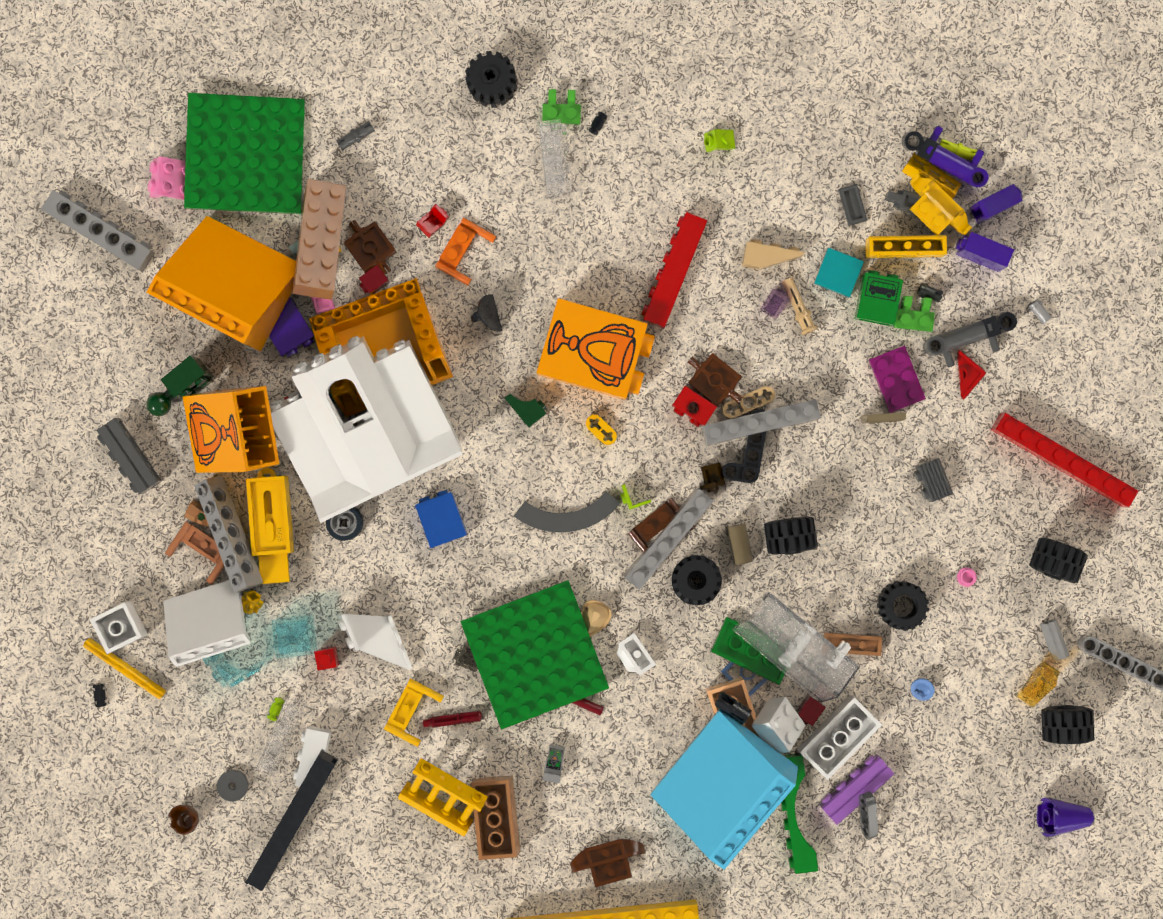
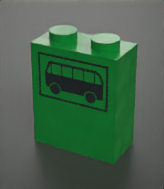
(878, 298)

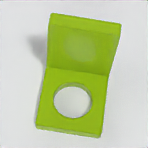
(626, 499)

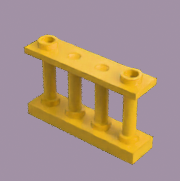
(437, 809)

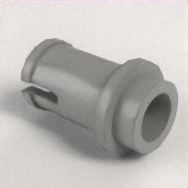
(1040, 312)

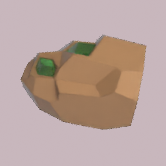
(195, 513)

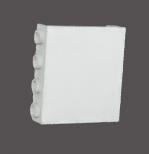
(204, 623)

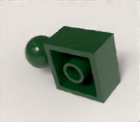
(180, 382)

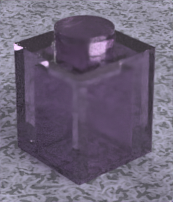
(774, 303)

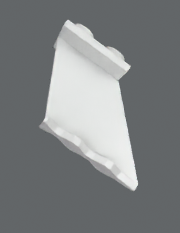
(375, 636)

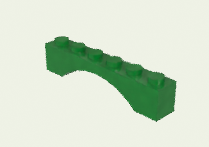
(803, 855)

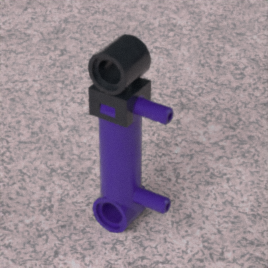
(931, 151)

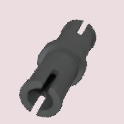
(355, 135)

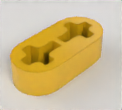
(604, 426)

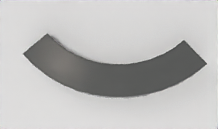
(567, 521)

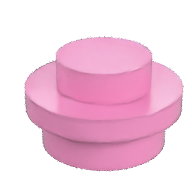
(966, 577)

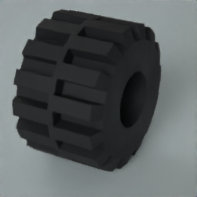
(497, 88)
(790, 535)
(1058, 560)
(707, 571)
(1067, 724)

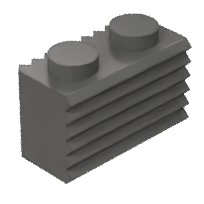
(933, 480)

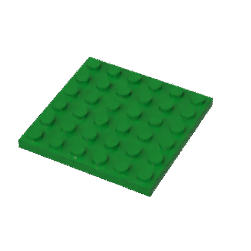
(244, 153)
(534, 654)

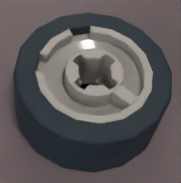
(348, 532)

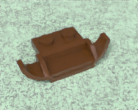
(608, 860)

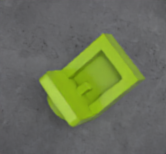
(719, 140)

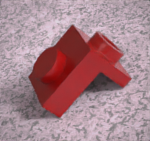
(432, 221)

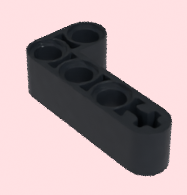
(746, 463)

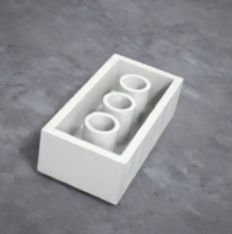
(839, 737)

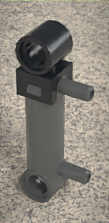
(969, 334)

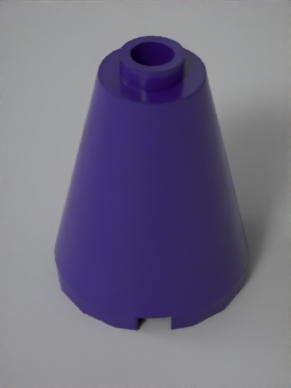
(1062, 817)

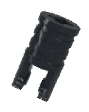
(733, 708)

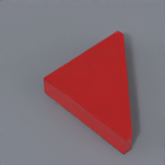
(969, 374)

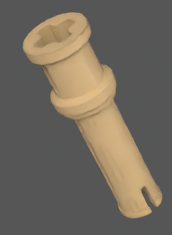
(800, 316)

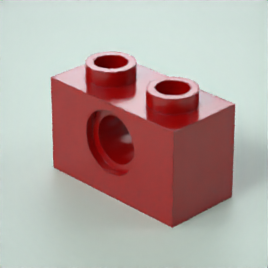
(705, 408)

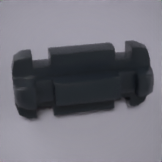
(597, 123)
(99, 695)

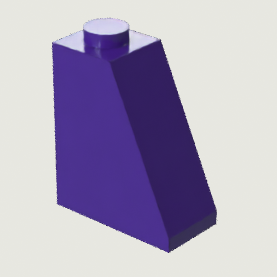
(996, 203)

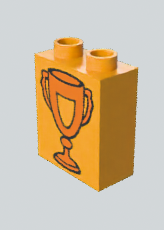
(594, 350)
(231, 430)

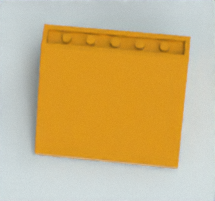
(227, 282)
(383, 321)

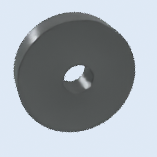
(224, 789)

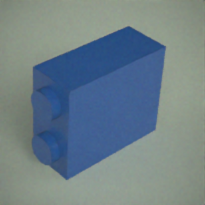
(441, 518)

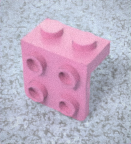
(167, 178)

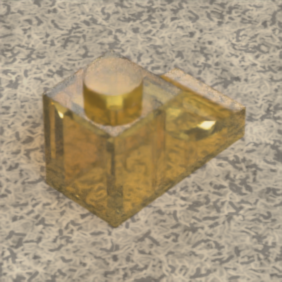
(1039, 684)

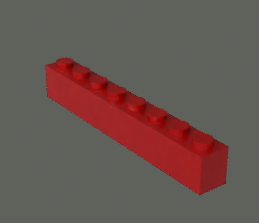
(1064, 460)

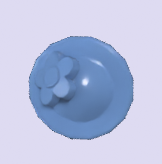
(922, 689)

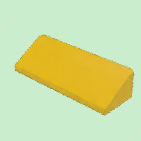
(914, 167)

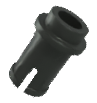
(929, 292)

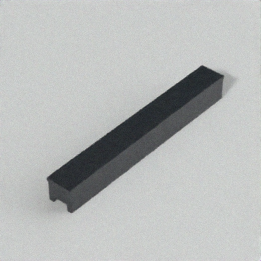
(291, 820)

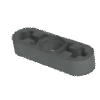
(868, 815)

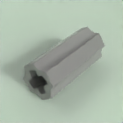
(1054, 640)

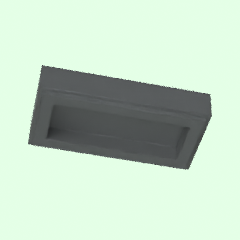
(852, 205)

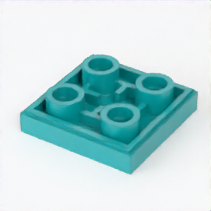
(838, 272)

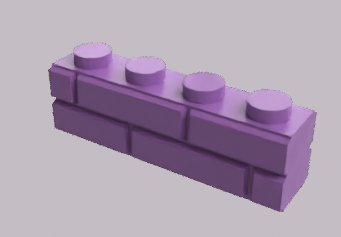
(846, 797)

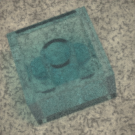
(294, 636)

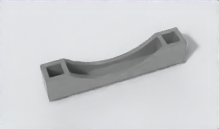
(761, 422)
(668, 539)

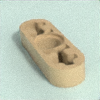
(763, 402)

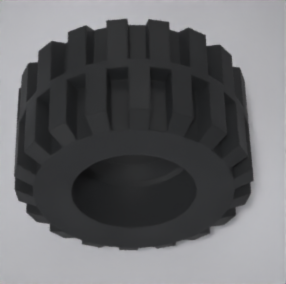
(919, 605)

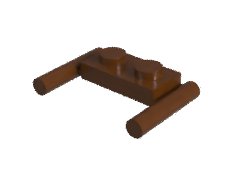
(654, 524)

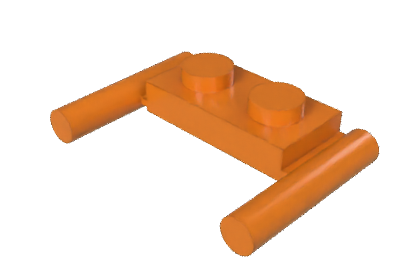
(458, 246)

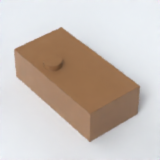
(497, 821)

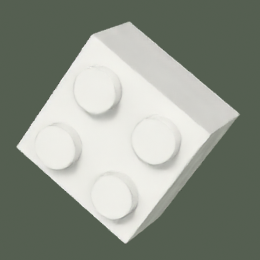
(118, 627)
(779, 724)

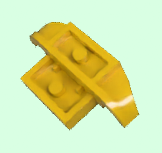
(937, 208)

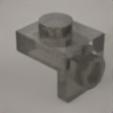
(465, 658)

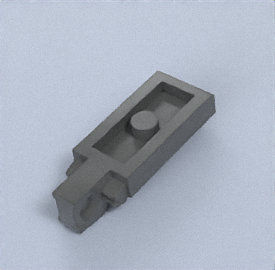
(902, 200)

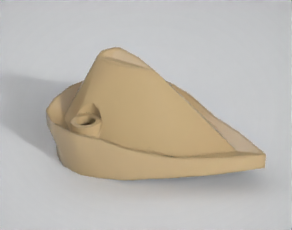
(596, 616)

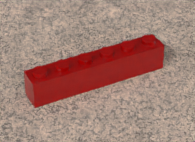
(674, 271)

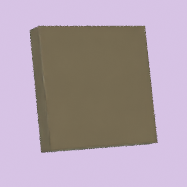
(881, 418)

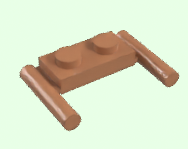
(201, 543)

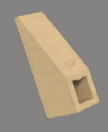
(764, 256)

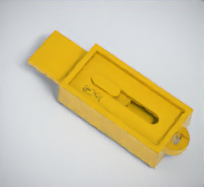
(270, 524)

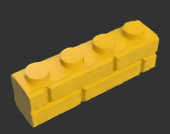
(906, 246)

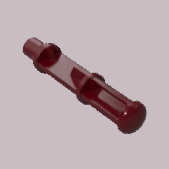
(453, 719)

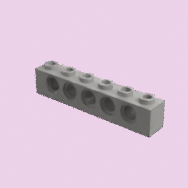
(55, 207)
(228, 534)

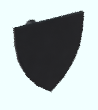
(487, 313)

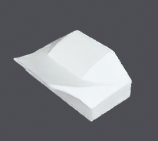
(634, 655)

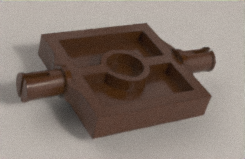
(369, 247)
(715, 379)

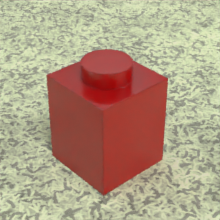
(326, 658)

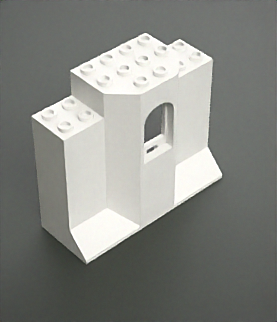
(401, 434)

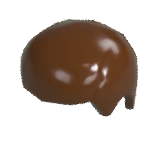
(177, 821)

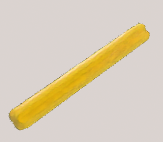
(124, 668)

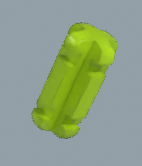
(275, 709)

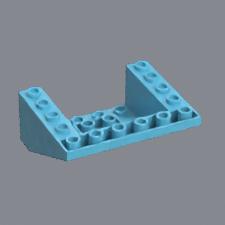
(725, 787)

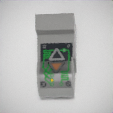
(554, 763)

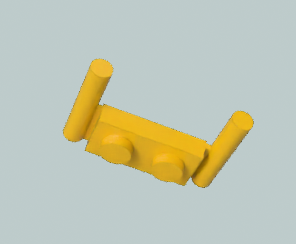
(405, 709)

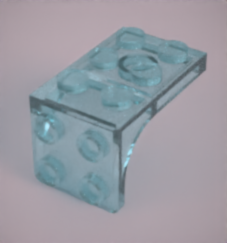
(225, 673)

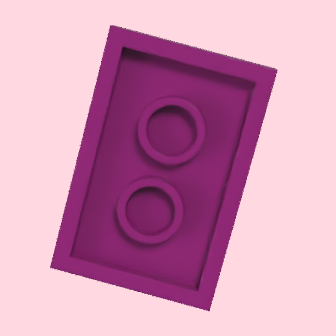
(897, 379)

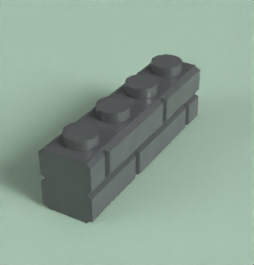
(128, 455)

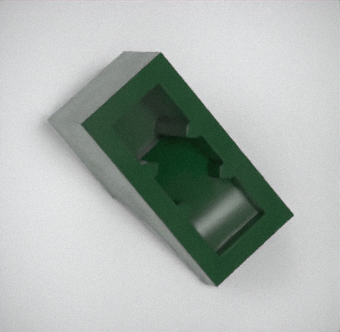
(528, 411)

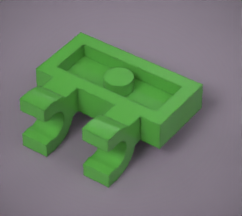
(568, 113)
(915, 320)

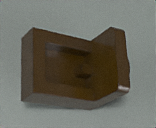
(712, 477)

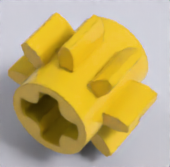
(251, 602)

